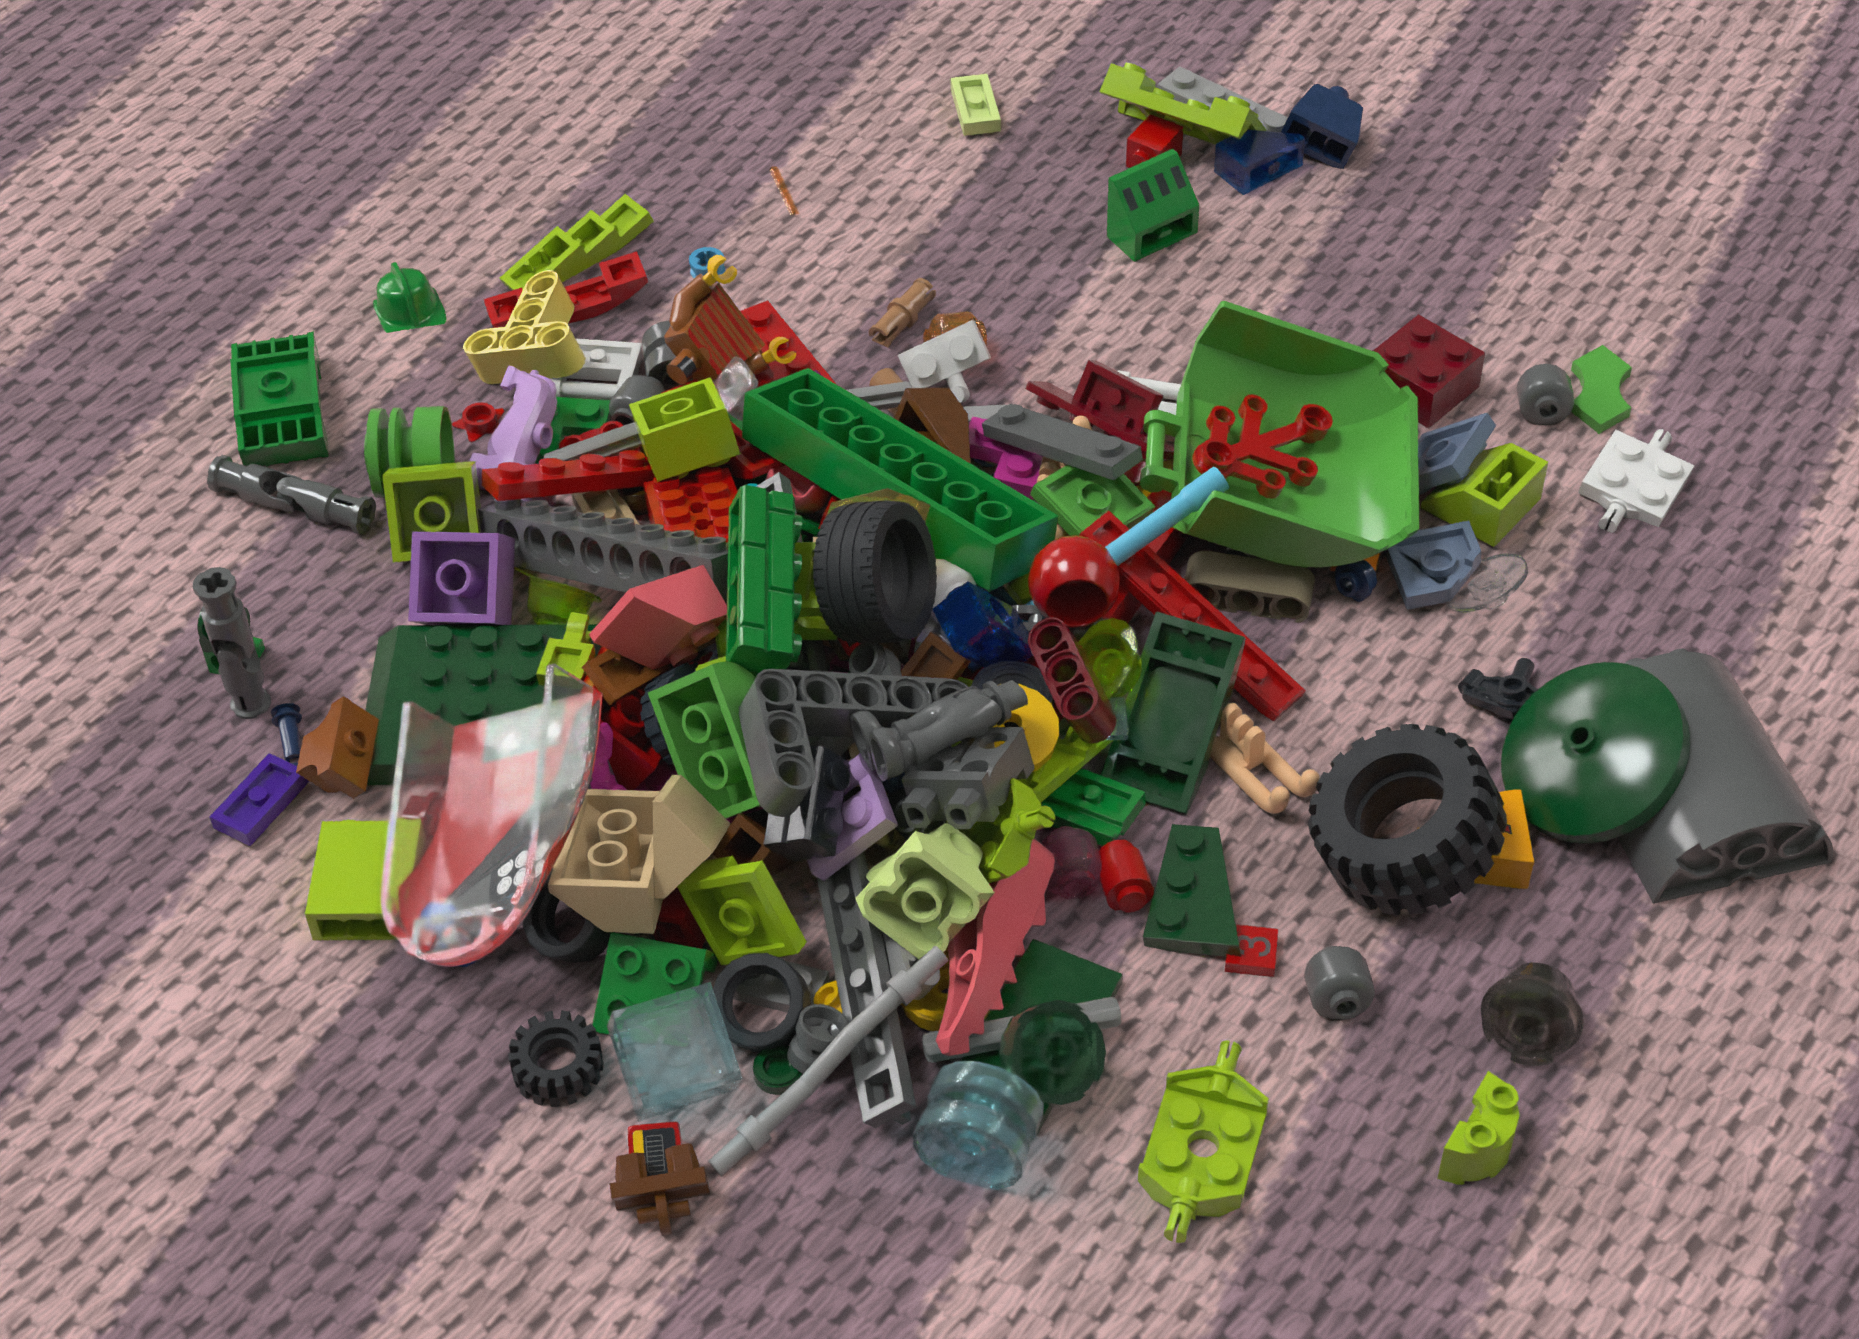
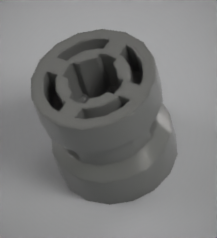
(814, 1032)

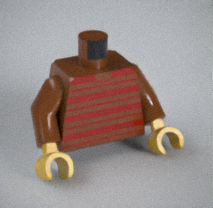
(712, 330)

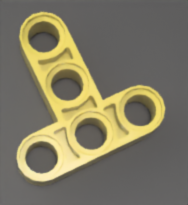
(534, 336)

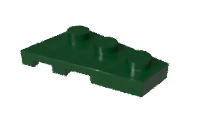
(1192, 896)

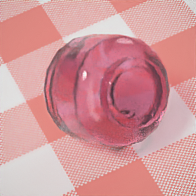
(1076, 862)

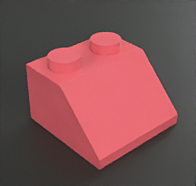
(664, 619)

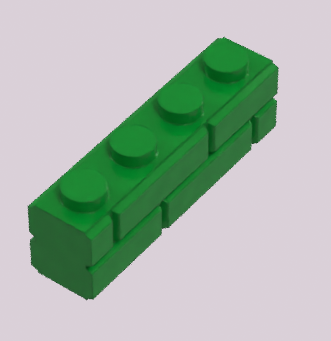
(762, 580)

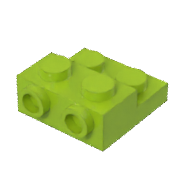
(740, 910)

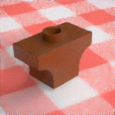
(340, 749)

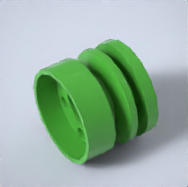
(395, 445)

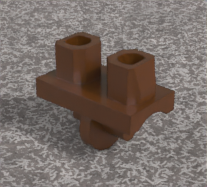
(637, 1189)

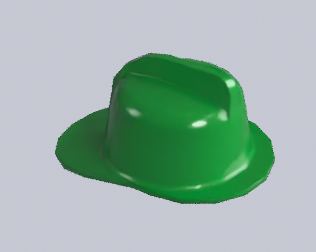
(407, 301)

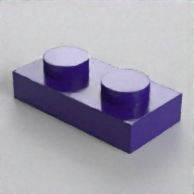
(258, 800)

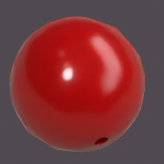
(1074, 580)

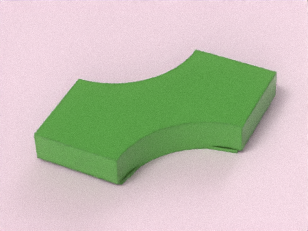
(1600, 401)

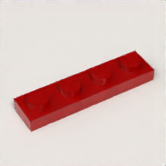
(562, 477)

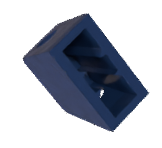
(1327, 123)

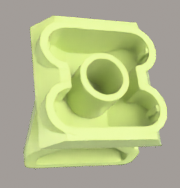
(926, 890)

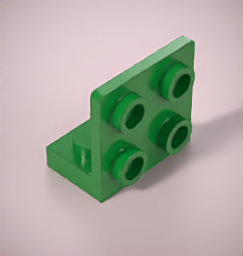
(646, 970)

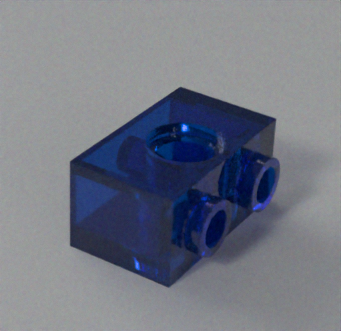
(982, 626)

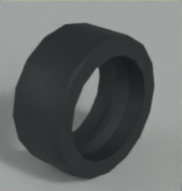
(541, 932)
(735, 974)

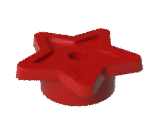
(477, 412)

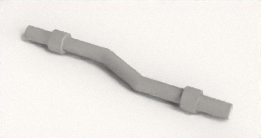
(755, 1131)

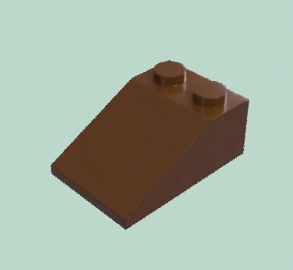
(937, 417)

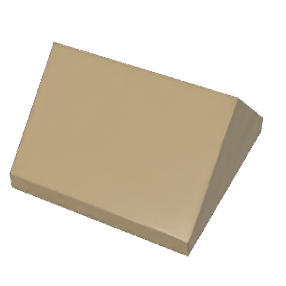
(683, 833)

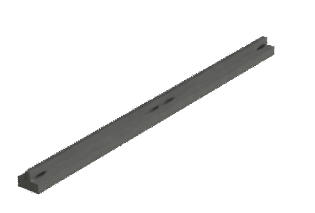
(859, 955)

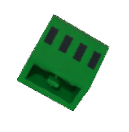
(1151, 206)

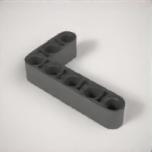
(795, 704)

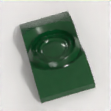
(1175, 710)

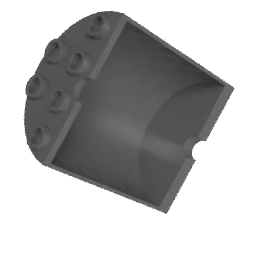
(1736, 801)

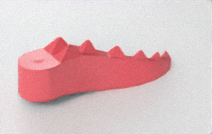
(986, 948)

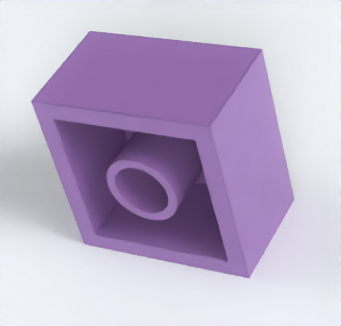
(461, 578)

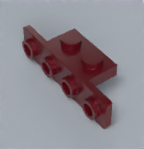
(1107, 401)

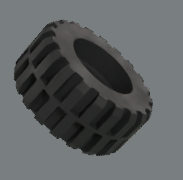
(1432, 860)

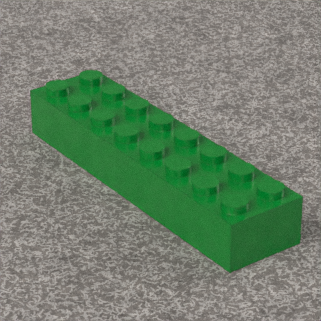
(861, 450)

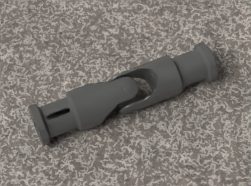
(317, 500)
(232, 642)

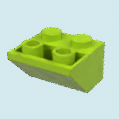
(1494, 494)

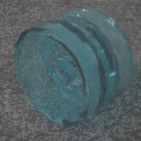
(978, 1125)

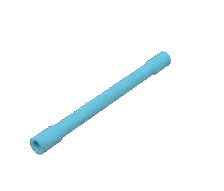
(1186, 502)

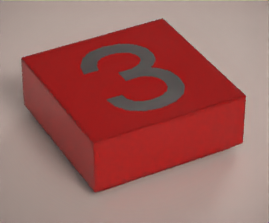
(1257, 951)

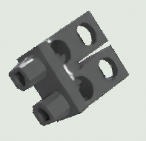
(967, 780)

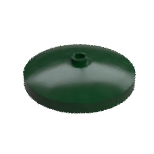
(1596, 752)

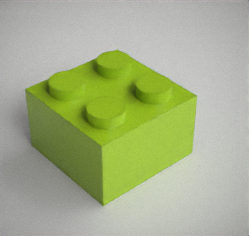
(684, 429)
(430, 501)

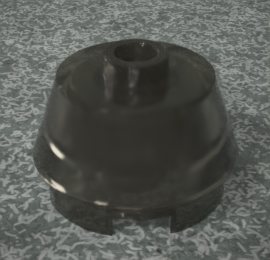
(1532, 1014)

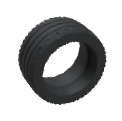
(875, 572)

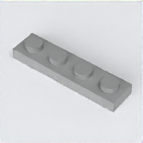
(1188, 85)

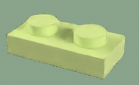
(975, 104)

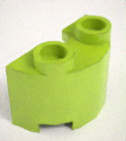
(1484, 1141)

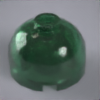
(1054, 1050)

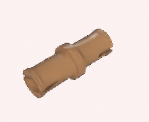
(902, 312)

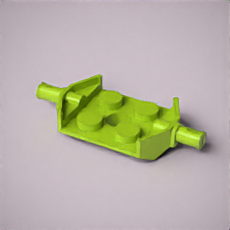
(1009, 838)
(1211, 1106)

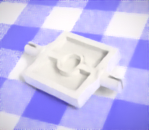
(1635, 479)

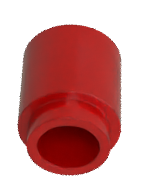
(1124, 876)

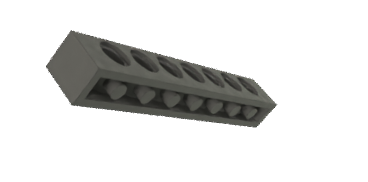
(599, 548)

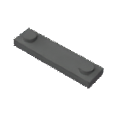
(1062, 441)

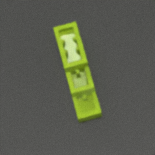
(582, 245)

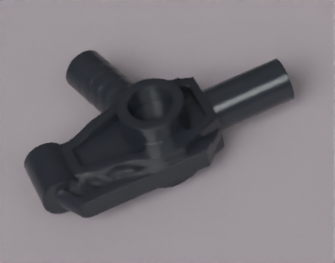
(1498, 693)

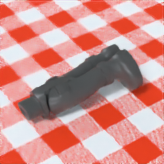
(934, 727)

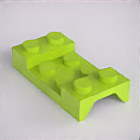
(1140, 98)

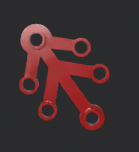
(1309, 426)

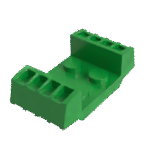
(278, 400)

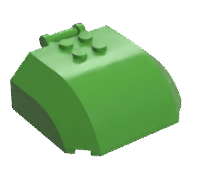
(1365, 463)

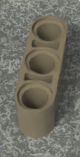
(1252, 585)

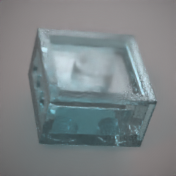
(674, 1051)

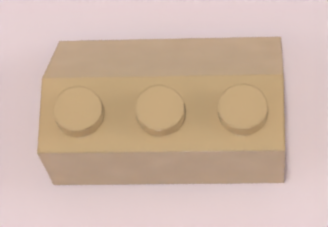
(610, 862)

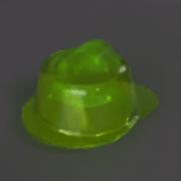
(553, 602)
(1113, 655)

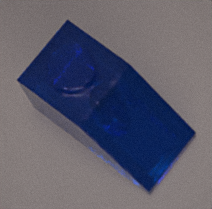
(1257, 158)

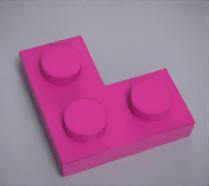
(1015, 466)

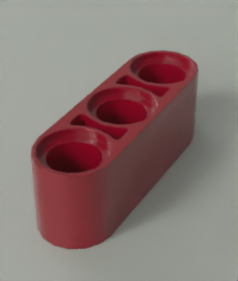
(1072, 680)

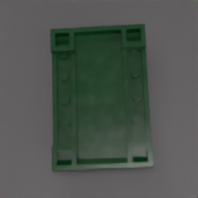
(454, 674)

